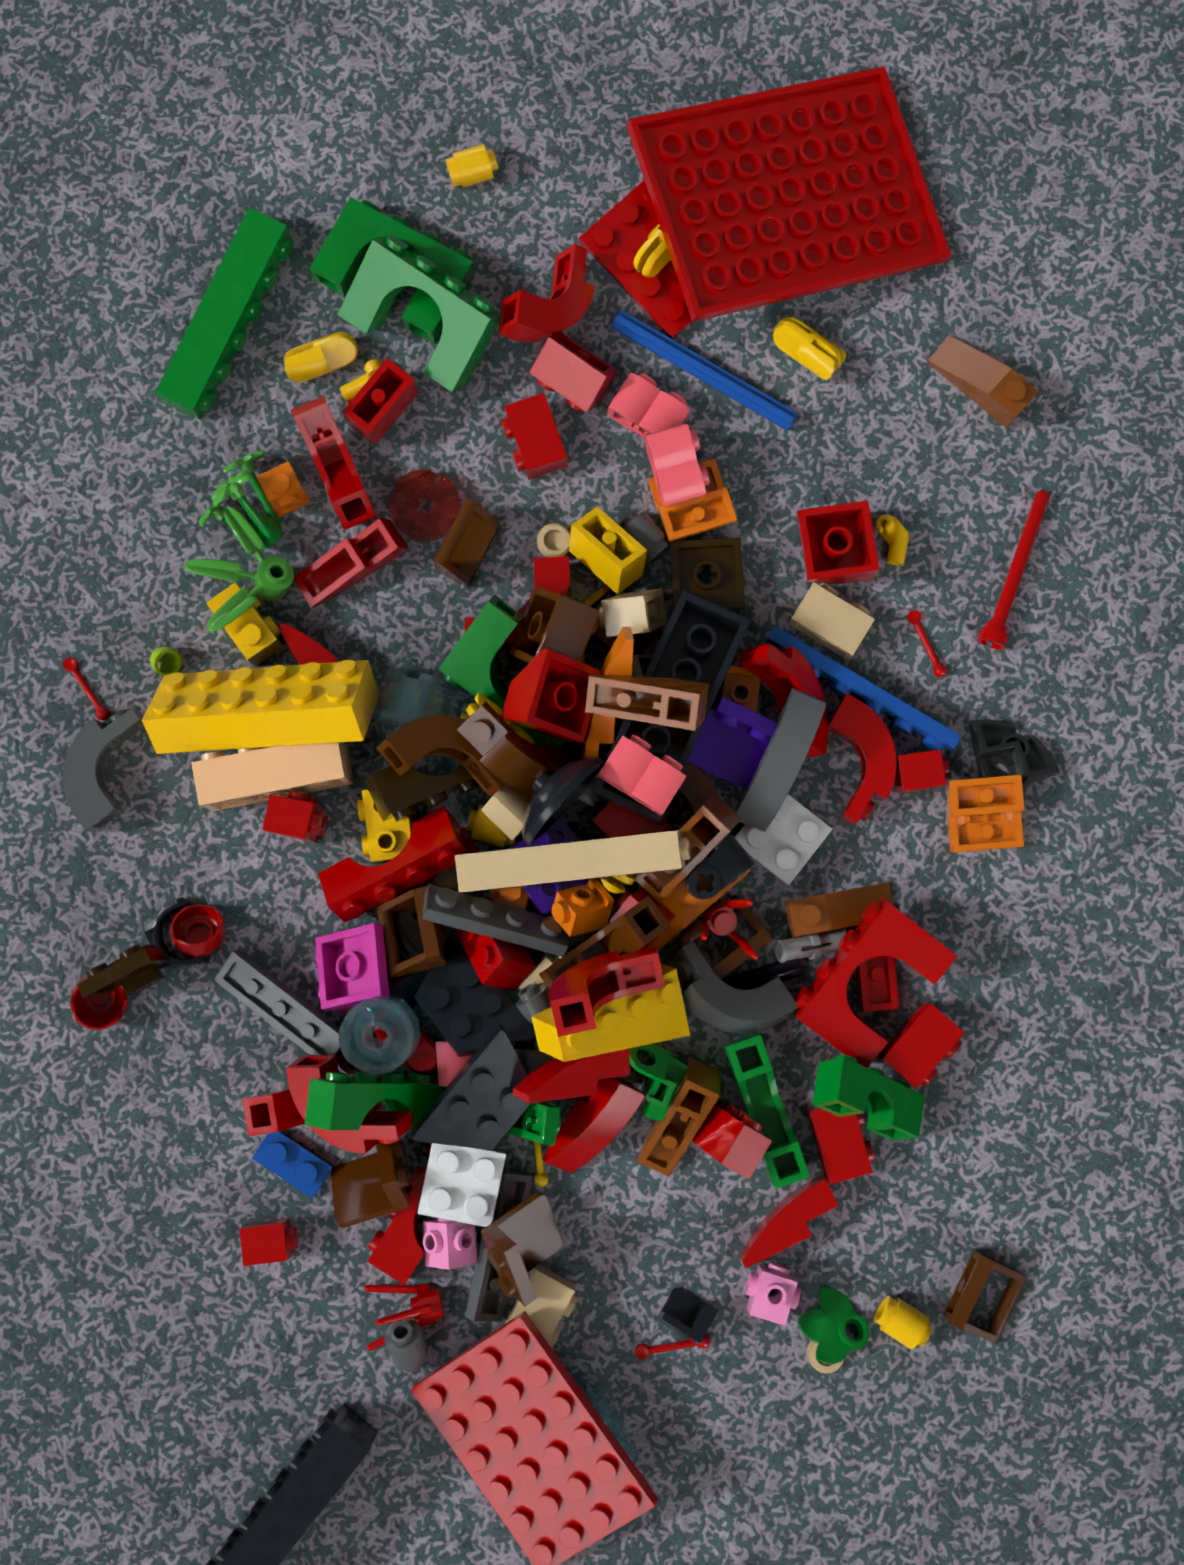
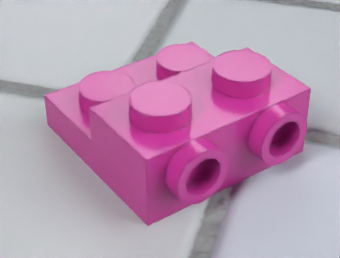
(351, 967)

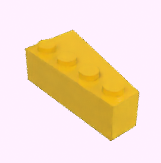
(621, 1023)

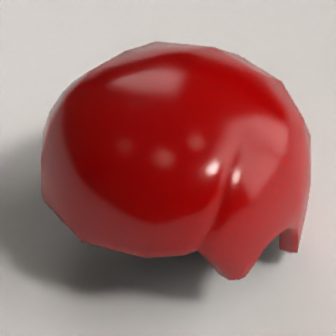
(195, 939)
(92, 1014)

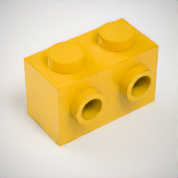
(607, 550)
(250, 631)
(385, 838)

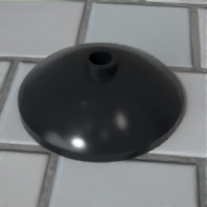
(556, 794)

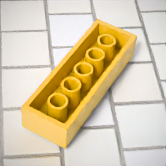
(262, 707)

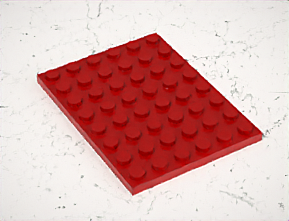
(787, 192)

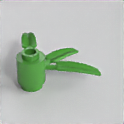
(269, 582)

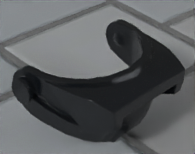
(154, 934)

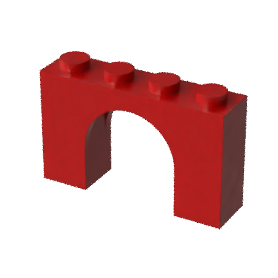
(881, 933)

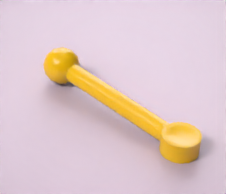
(540, 1179)

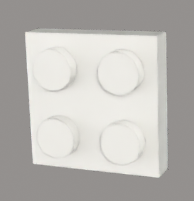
(787, 841)
(462, 1184)

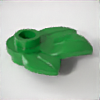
(828, 1327)

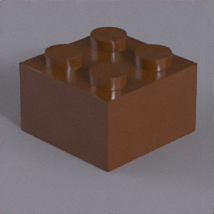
(556, 625)

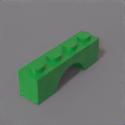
(343, 1102)
(763, 1104)

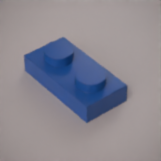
(293, 1162)

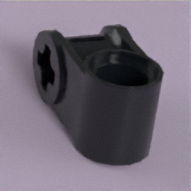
(724, 866)

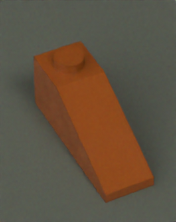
(983, 379)
(648, 699)
(704, 832)
(832, 909)
(685, 1115)

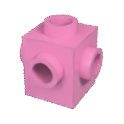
(449, 1244)
(773, 1306)

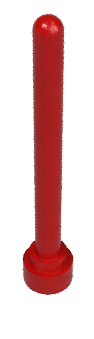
(996, 629)

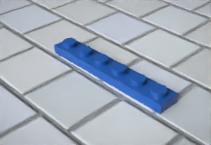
(845, 682)

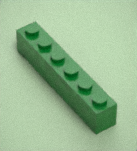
(224, 314)

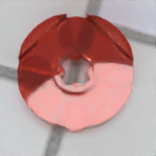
(406, 498)

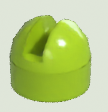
(169, 664)

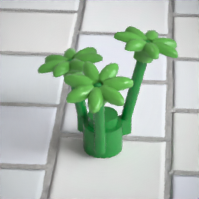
(266, 528)

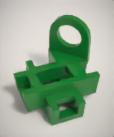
(661, 1081)

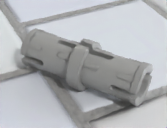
(809, 945)

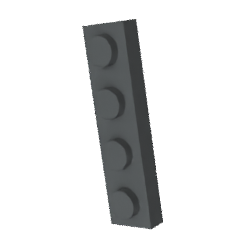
(494, 920)
(279, 1005)
(486, 1297)

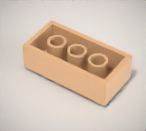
(257, 773)

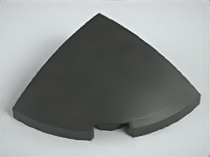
(997, 743)

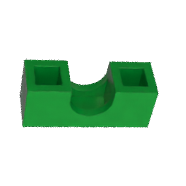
(848, 1087)

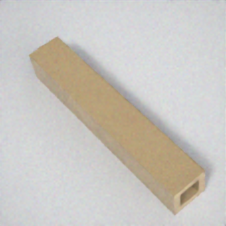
(572, 861)

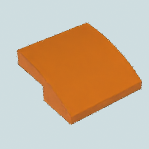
(698, 513)
(985, 813)

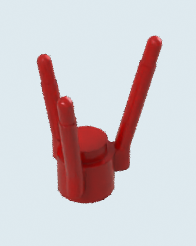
(723, 920)
(424, 1308)

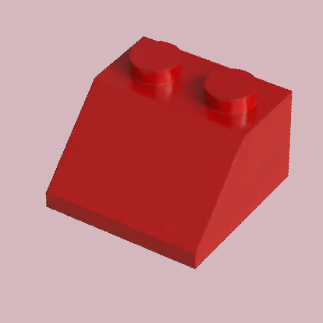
(838, 543)
(551, 696)

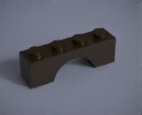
(399, 795)

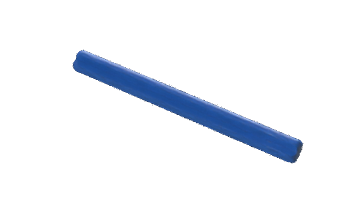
(704, 370)

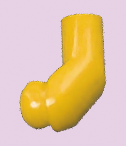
(352, 388)
(896, 537)

